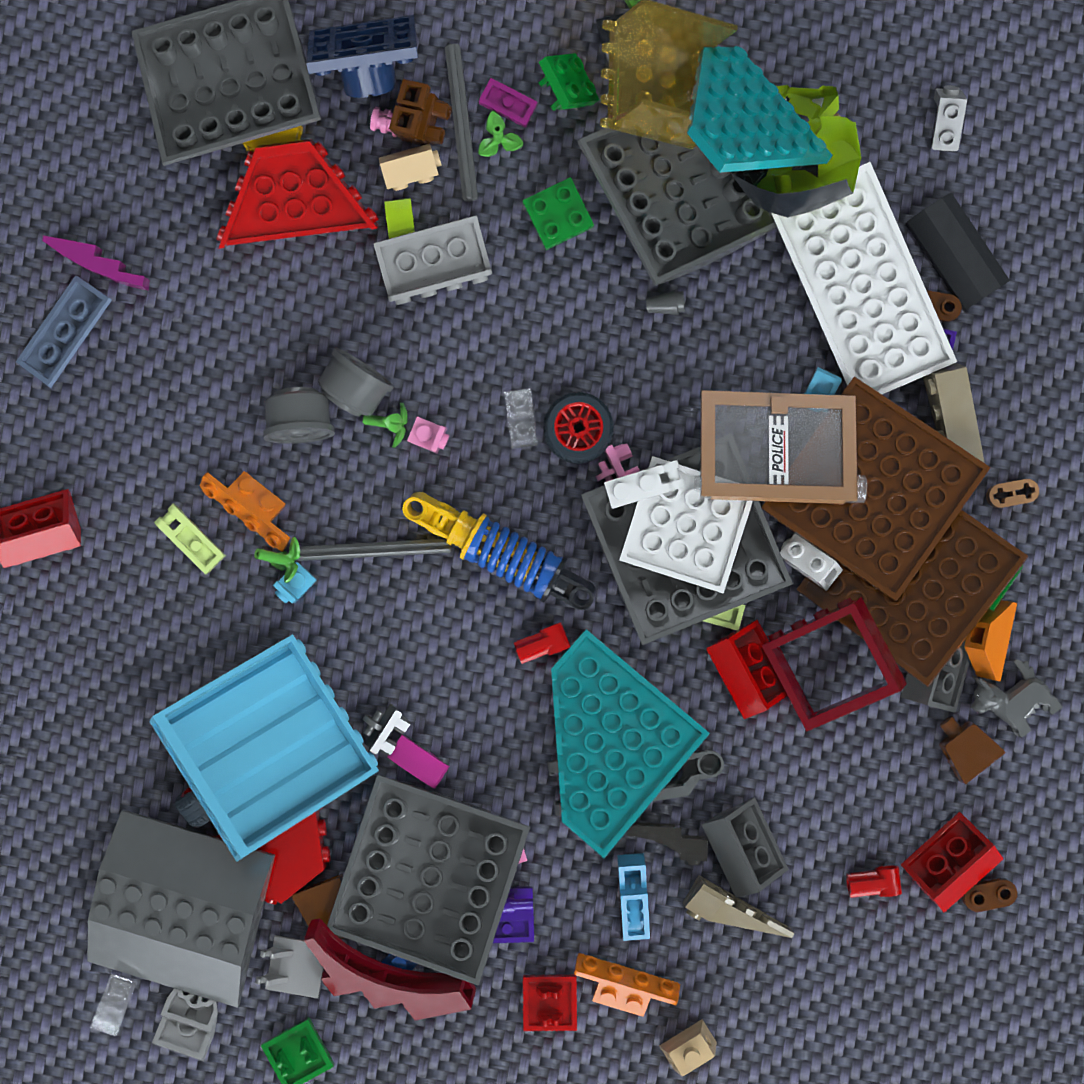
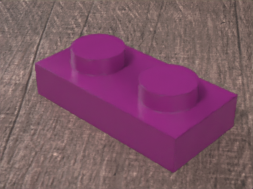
(508, 102)

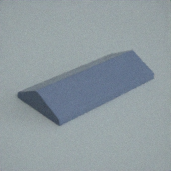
(63, 331)

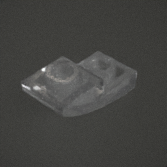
(521, 418)
(113, 1005)

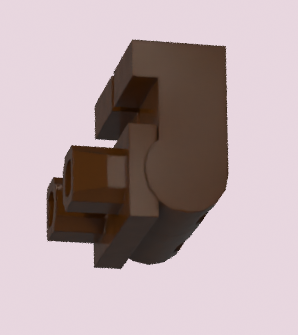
(418, 114)

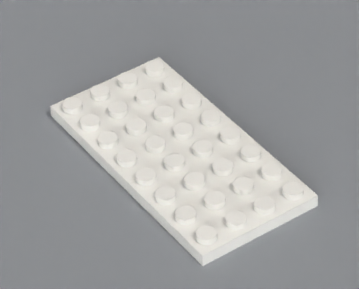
(867, 288)

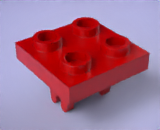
(550, 1002)

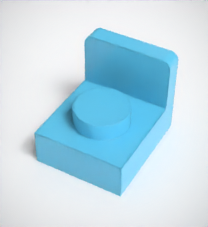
(296, 587)

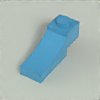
(633, 896)

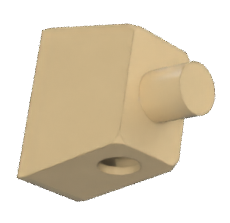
(690, 1048)

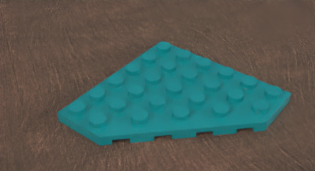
(744, 119)
(613, 741)

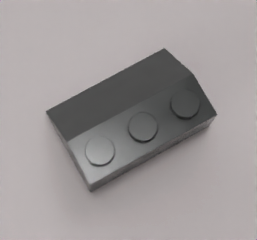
(946, 687)
(745, 848)

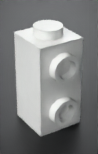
(810, 561)

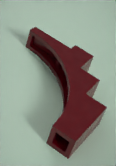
(384, 985)

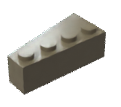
(954, 407)

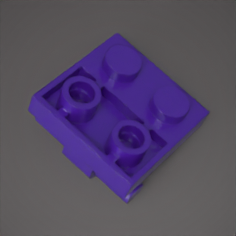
(517, 917)

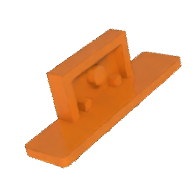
(251, 504)
(623, 986)

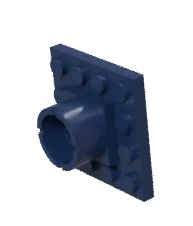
(363, 53)

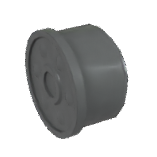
(353, 384)
(297, 416)

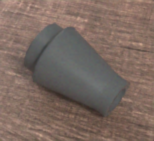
(667, 303)

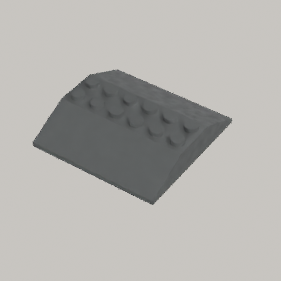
(224, 77)
(673, 202)
(666, 604)
(428, 878)
(177, 908)

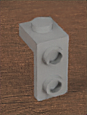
(949, 118)

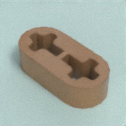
(1013, 499)

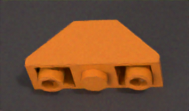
(990, 640)

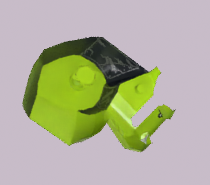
(809, 187)

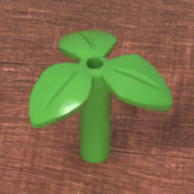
(495, 126)
(393, 422)
(282, 559)

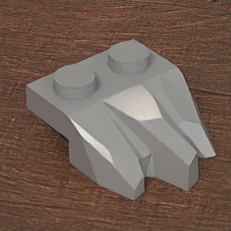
(187, 1024)

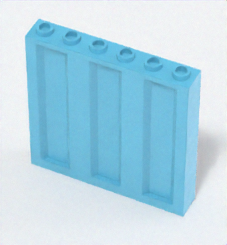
(264, 746)

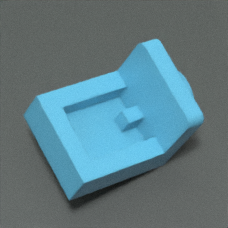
(823, 383)

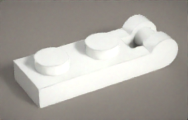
(643, 484)

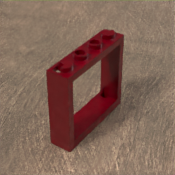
(857, 608)

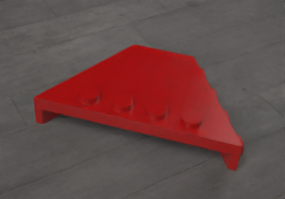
(292, 194)
(297, 859)

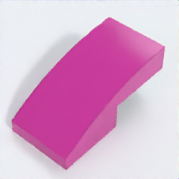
(418, 762)

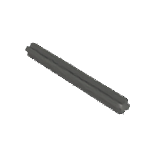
(461, 122)
(374, 549)

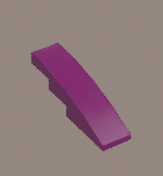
(90, 258)

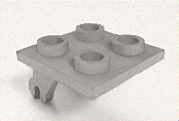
(292, 968)

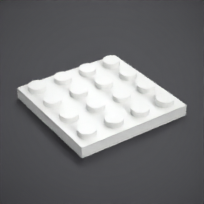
(686, 533)

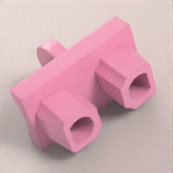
(615, 456)

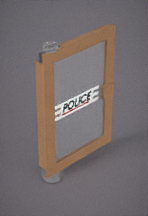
(779, 448)

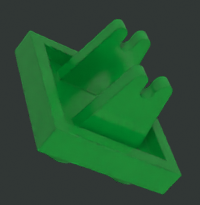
(568, 81)
(558, 213)
(298, 1054)

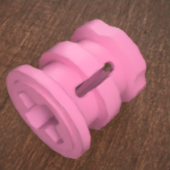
(381, 120)

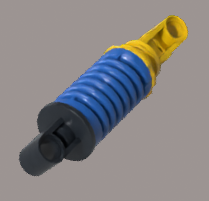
(500, 553)

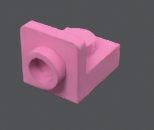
(428, 435)

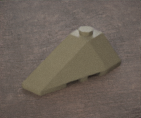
(722, 907)

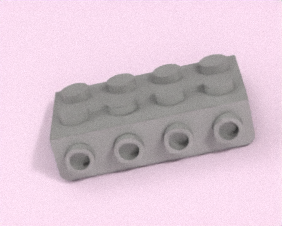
(433, 260)

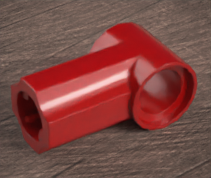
(547, 641)
(882, 882)

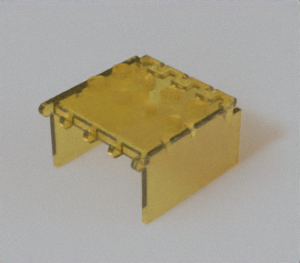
(654, 69)

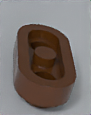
(939, 299)
(990, 894)

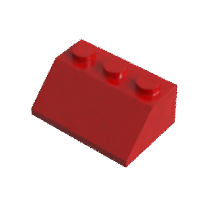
(38, 528)
(747, 670)
(952, 861)

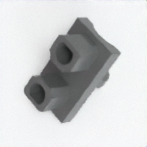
(381, 726)

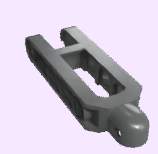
(699, 766)

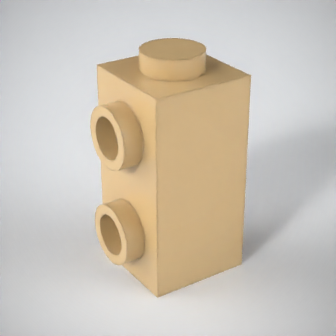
(410, 166)

